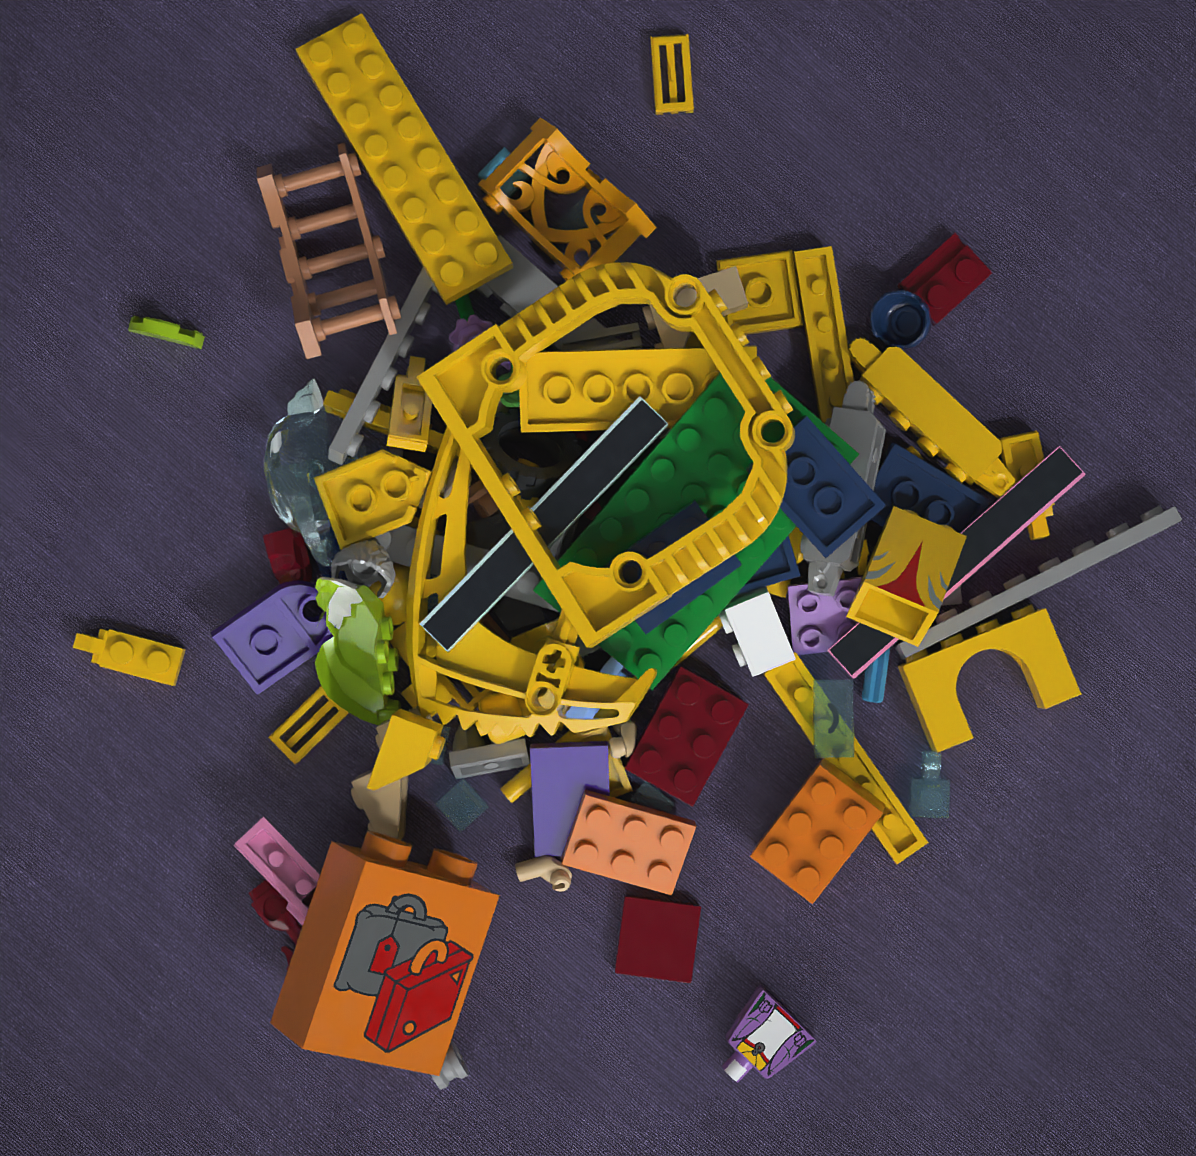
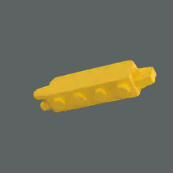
(932, 416)

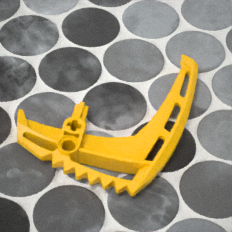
(482, 655)

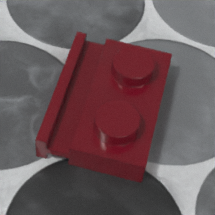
(946, 277)

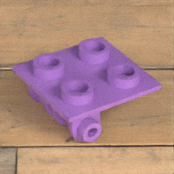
(820, 619)

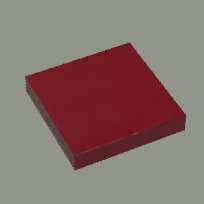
(657, 939)

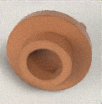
(481, 499)

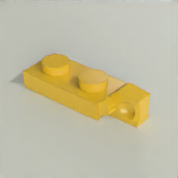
(410, 410)
(1020, 456)
(133, 655)

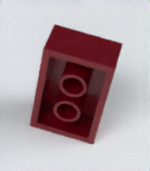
(686, 736)

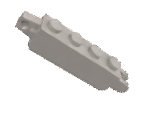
(865, 434)

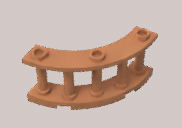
(298, 270)

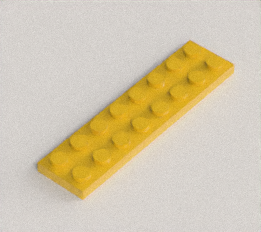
(404, 159)

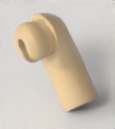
(625, 742)
(546, 868)

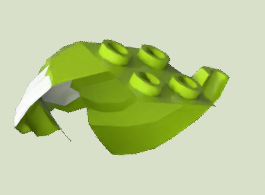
(358, 660)

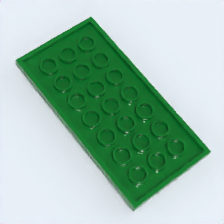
(696, 461)

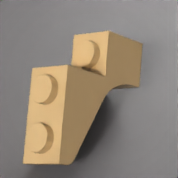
(388, 804)

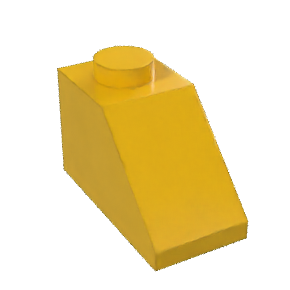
(406, 748)

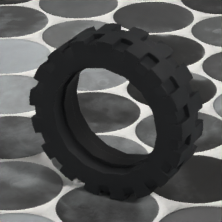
(530, 480)

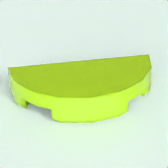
(166, 331)

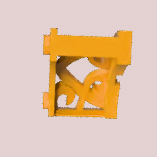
(557, 155)

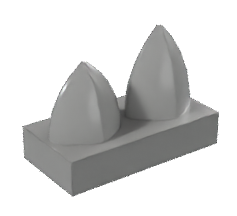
(474, 758)

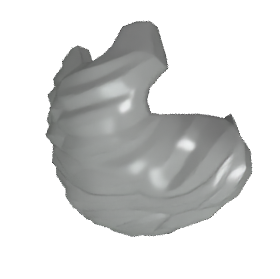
(364, 565)

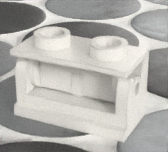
(758, 631)

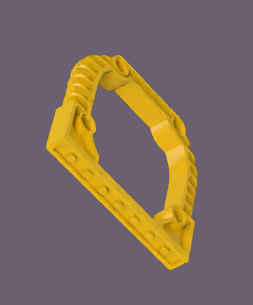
(467, 399)

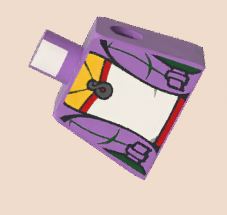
(765, 1037)

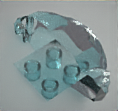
(293, 457)

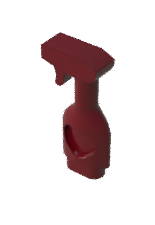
(272, 909)

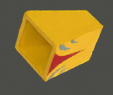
(907, 576)

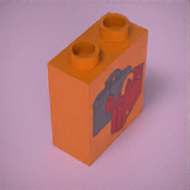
(385, 955)

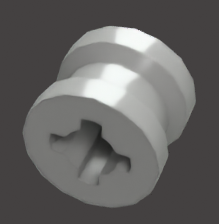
(453, 1067)

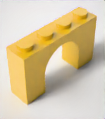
(1026, 638)

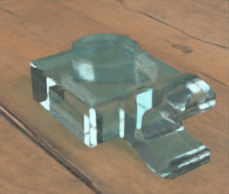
(929, 793)

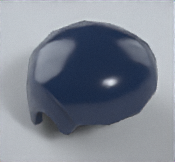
(900, 319)

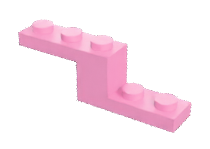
(280, 866)

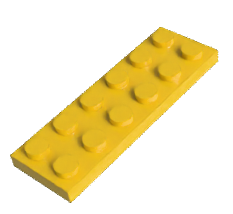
(597, 386)

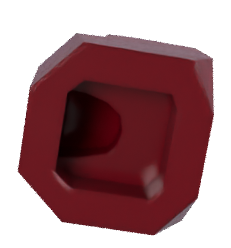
(288, 555)

